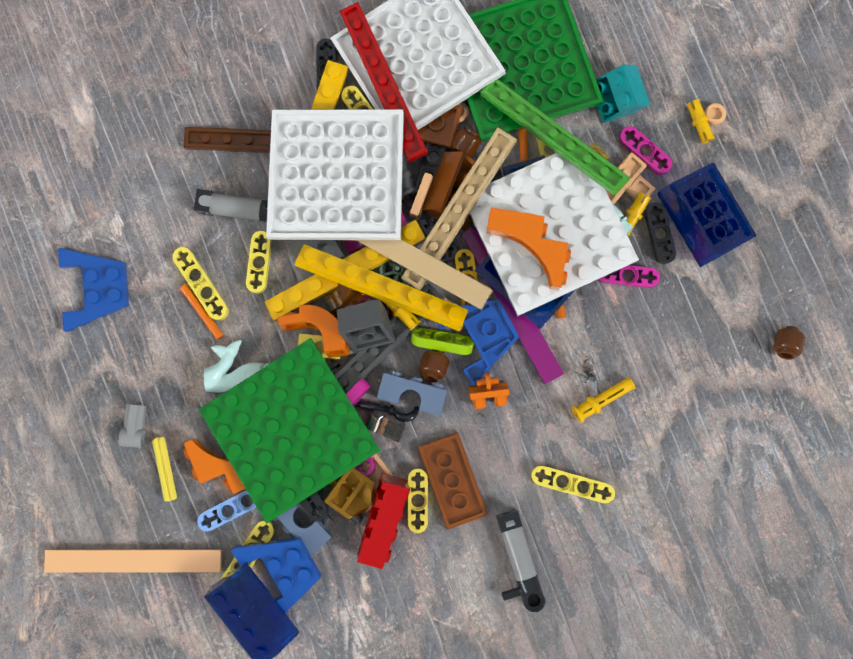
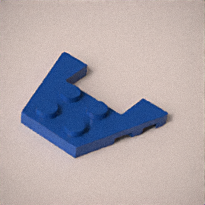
(103, 287)
(491, 334)
(287, 564)

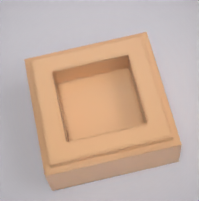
(639, 185)

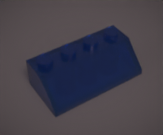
(251, 613)

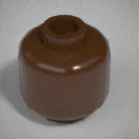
(466, 141)
(789, 342)
(433, 365)

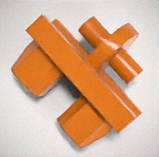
(488, 388)

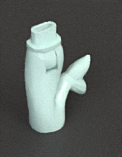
(215, 376)

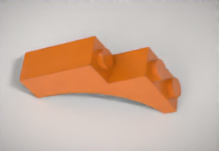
(527, 231)
(210, 466)

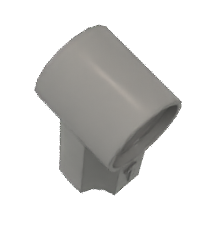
(133, 432)

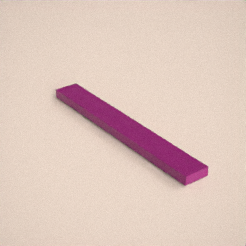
(528, 333)

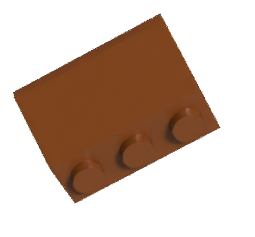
(446, 182)

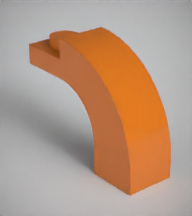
(321, 320)

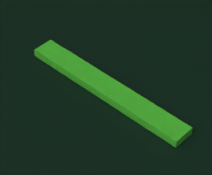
(555, 137)

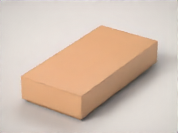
(422, 193)

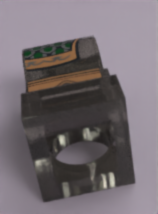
(385, 425)

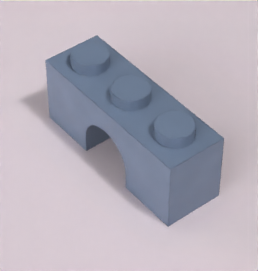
(393, 386)
(312, 535)

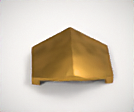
(351, 494)

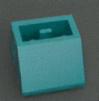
(621, 93)

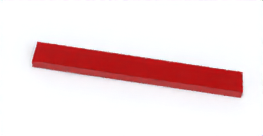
(382, 77)

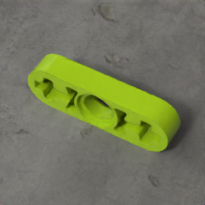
(442, 341)

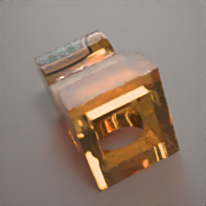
(342, 297)

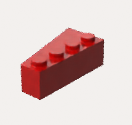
(383, 520)

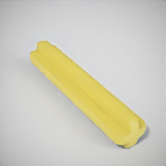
(164, 469)

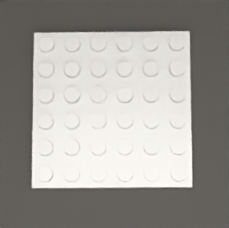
(430, 52)
(335, 175)
(575, 214)

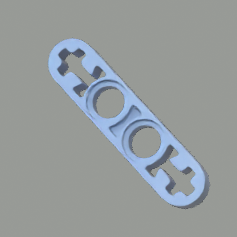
(235, 502)

